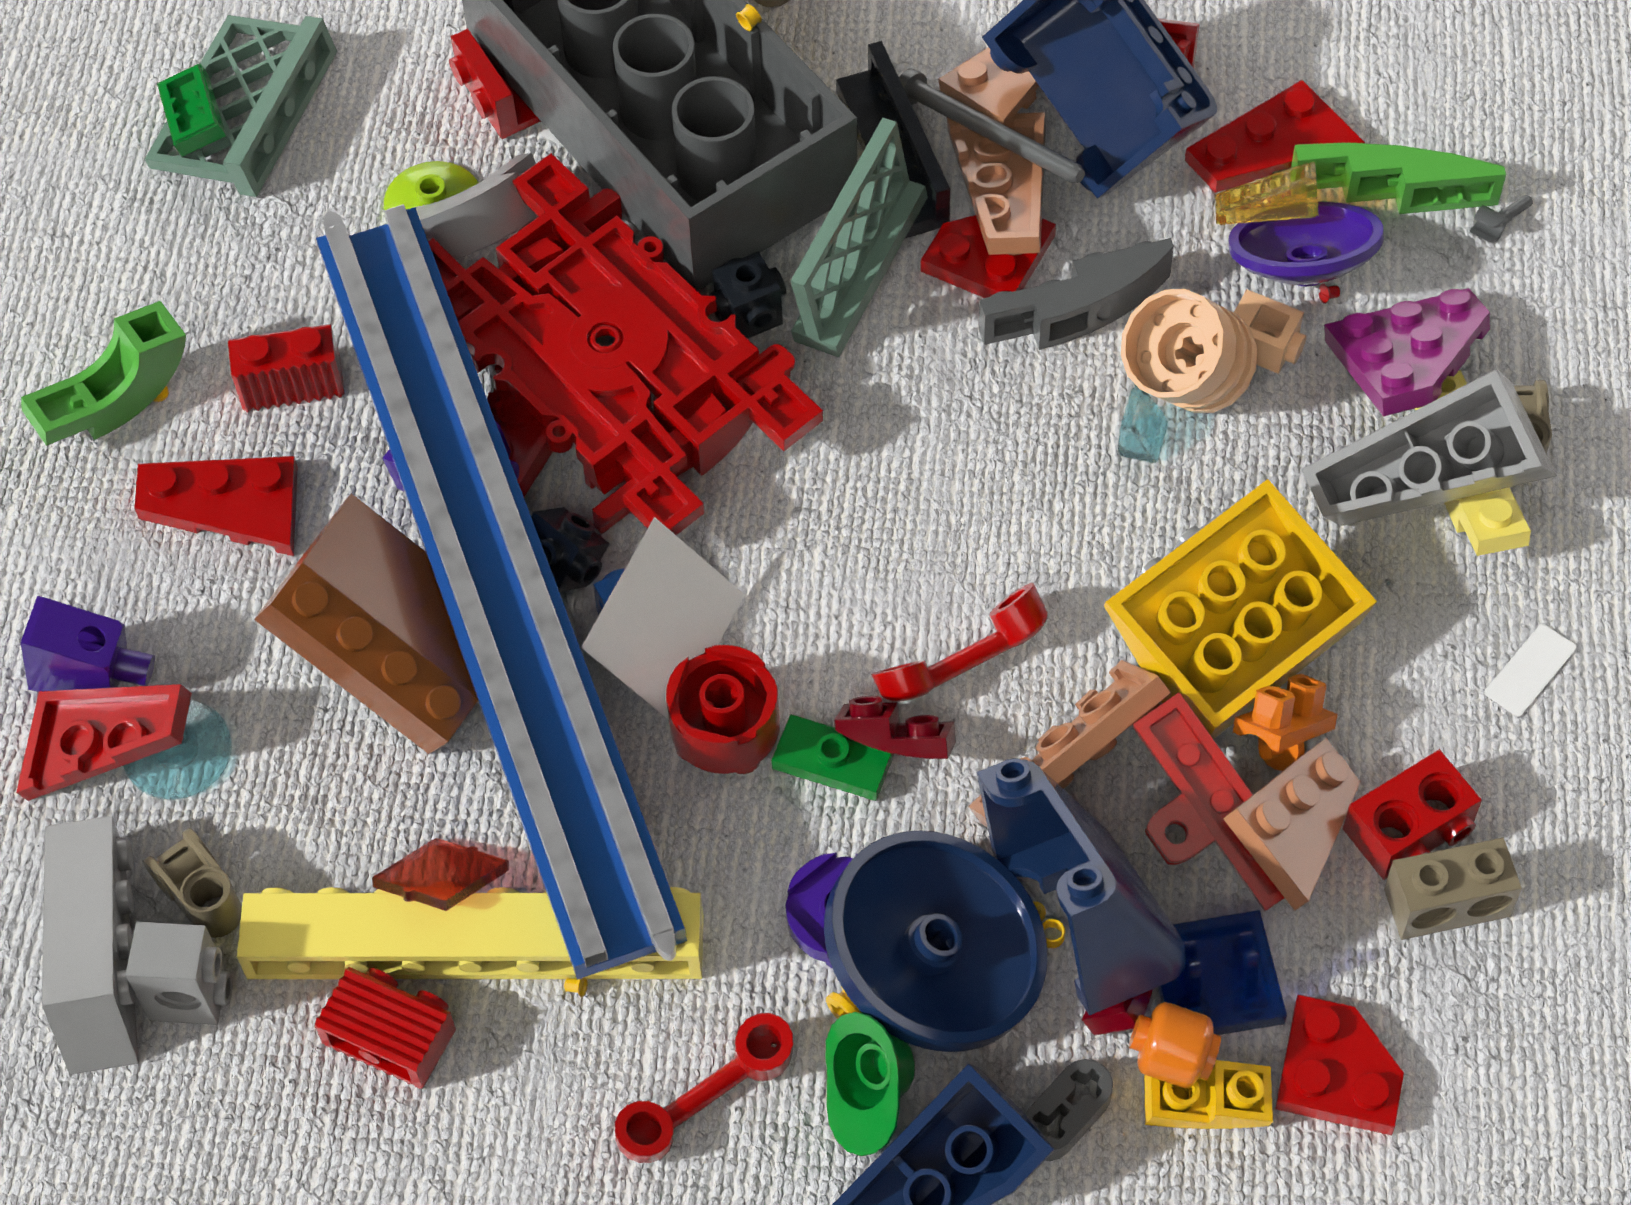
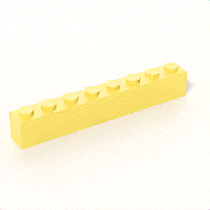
(479, 938)

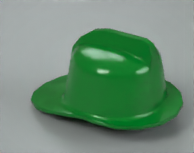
(865, 1082)

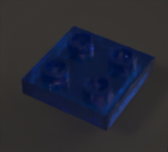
(1228, 974)

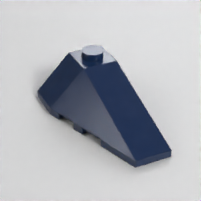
(958, 1151)

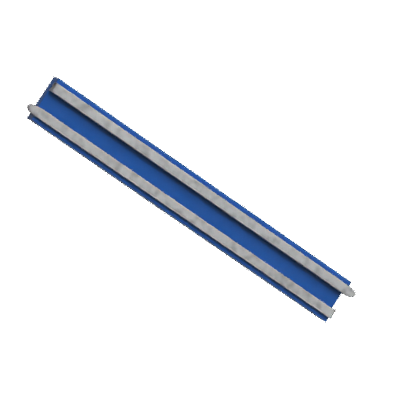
(501, 599)

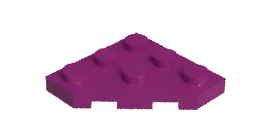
(1410, 348)

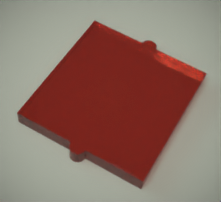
(440, 874)

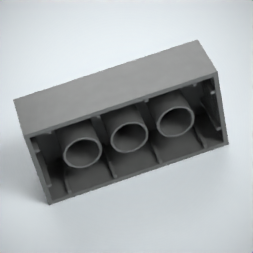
(681, 113)

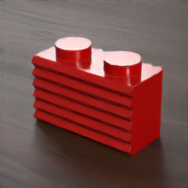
(286, 367)
(386, 1025)

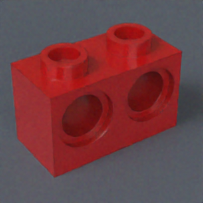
(1403, 806)

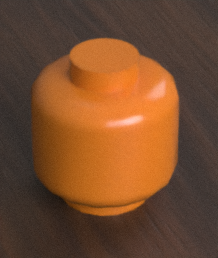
(1175, 1045)

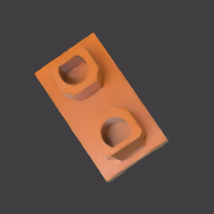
(1287, 719)

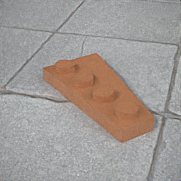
(1003, 186)
(1096, 727)

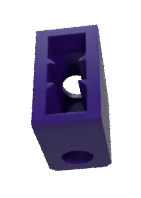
(78, 650)

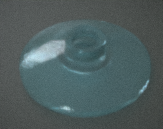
(189, 766)

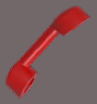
(1015, 621)
(647, 1129)

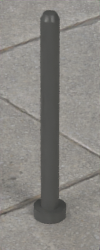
(919, 91)

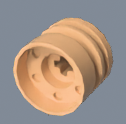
(1170, 335)

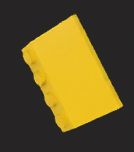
(1239, 607)

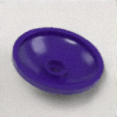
(1308, 248)

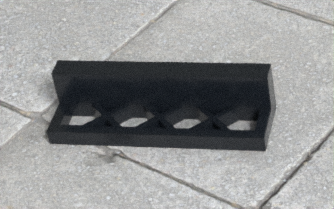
(880, 95)

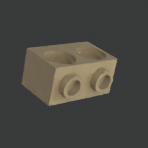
(1452, 888)

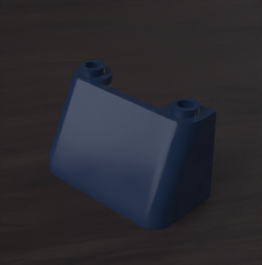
(1108, 77)
(1114, 921)

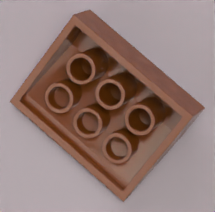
(376, 625)

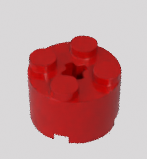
(723, 710)

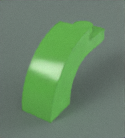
(117, 385)

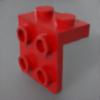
(488, 90)

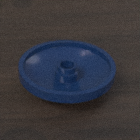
(935, 941)

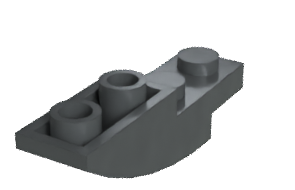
(1095, 295)

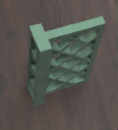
(275, 106)
(856, 244)

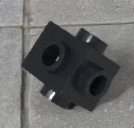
(750, 293)
(570, 547)

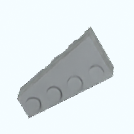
(1438, 454)
(88, 944)

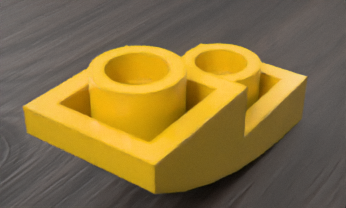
(1230, 1099)

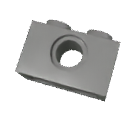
(178, 973)

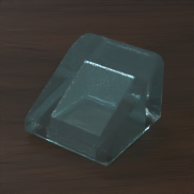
(1142, 428)

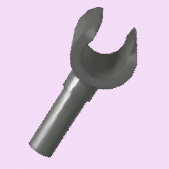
(1491, 223)

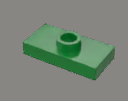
(191, 109)
(830, 758)

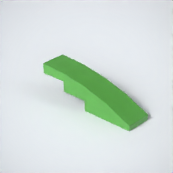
(1413, 176)

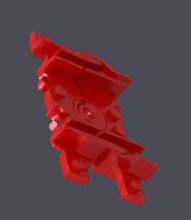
(585, 278)

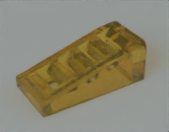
(1271, 198)

